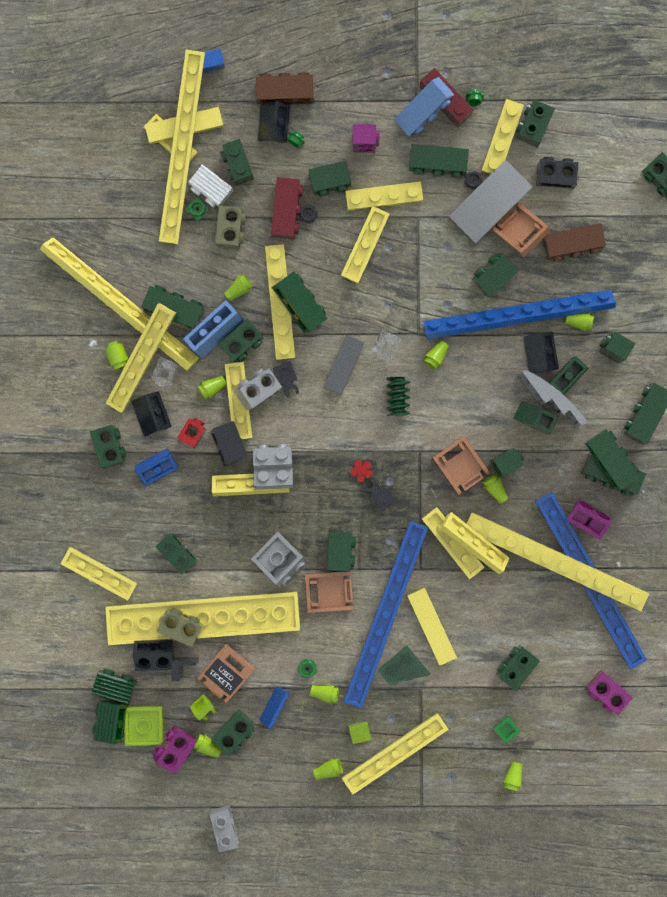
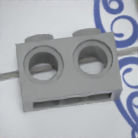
(259, 392)
(224, 828)

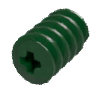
(398, 396)

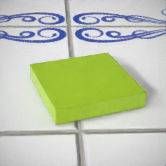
(144, 726)

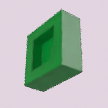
(506, 729)

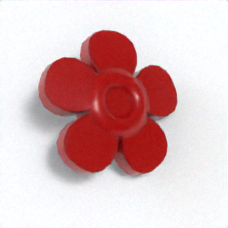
(361, 470)

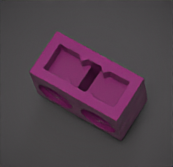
(365, 138)
(589, 519)
(611, 689)
(178, 750)

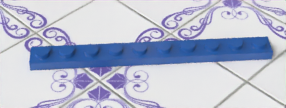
(519, 314)
(603, 604)
(385, 614)

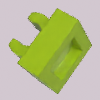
(202, 707)

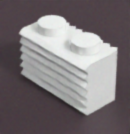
(210, 186)

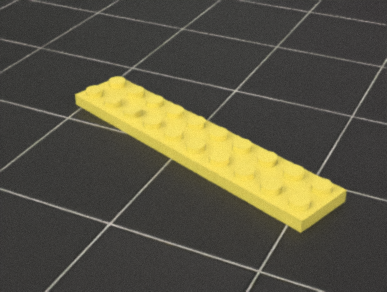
(218, 615)

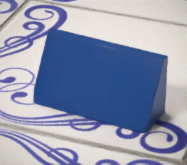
(213, 61)
(156, 467)
(274, 707)

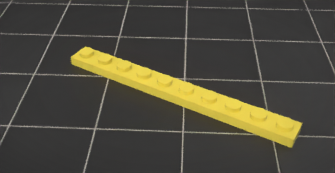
(181, 146)
(115, 300)
(558, 562)

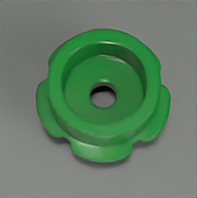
(474, 97)
(296, 139)
(306, 663)

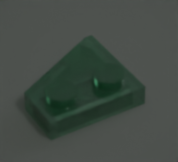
(403, 667)

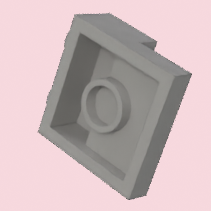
(272, 467)
(279, 560)

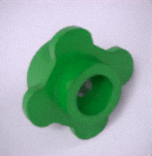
(202, 208)

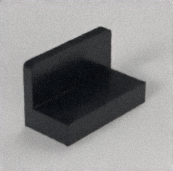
(274, 122)
(541, 352)
(151, 413)
(228, 443)
(178, 664)

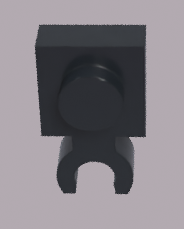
(285, 376)
(380, 496)

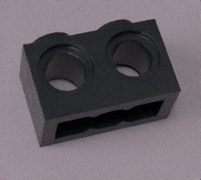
(557, 178)
(153, 655)

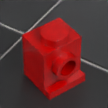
(185, 435)

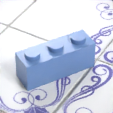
(424, 107)
(213, 329)

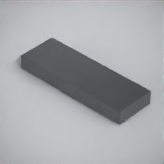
(344, 365)

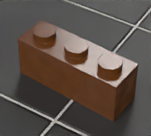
(285, 88)
(574, 242)

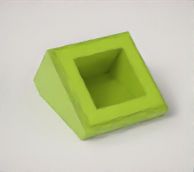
(359, 732)

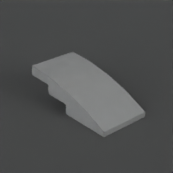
(490, 201)
(546, 393)

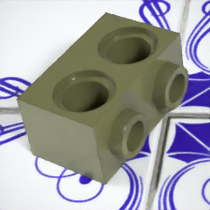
(225, 227)
(178, 633)

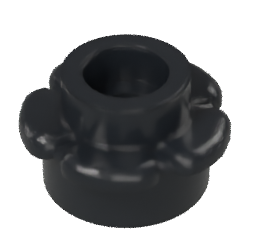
(473, 175)
(308, 209)

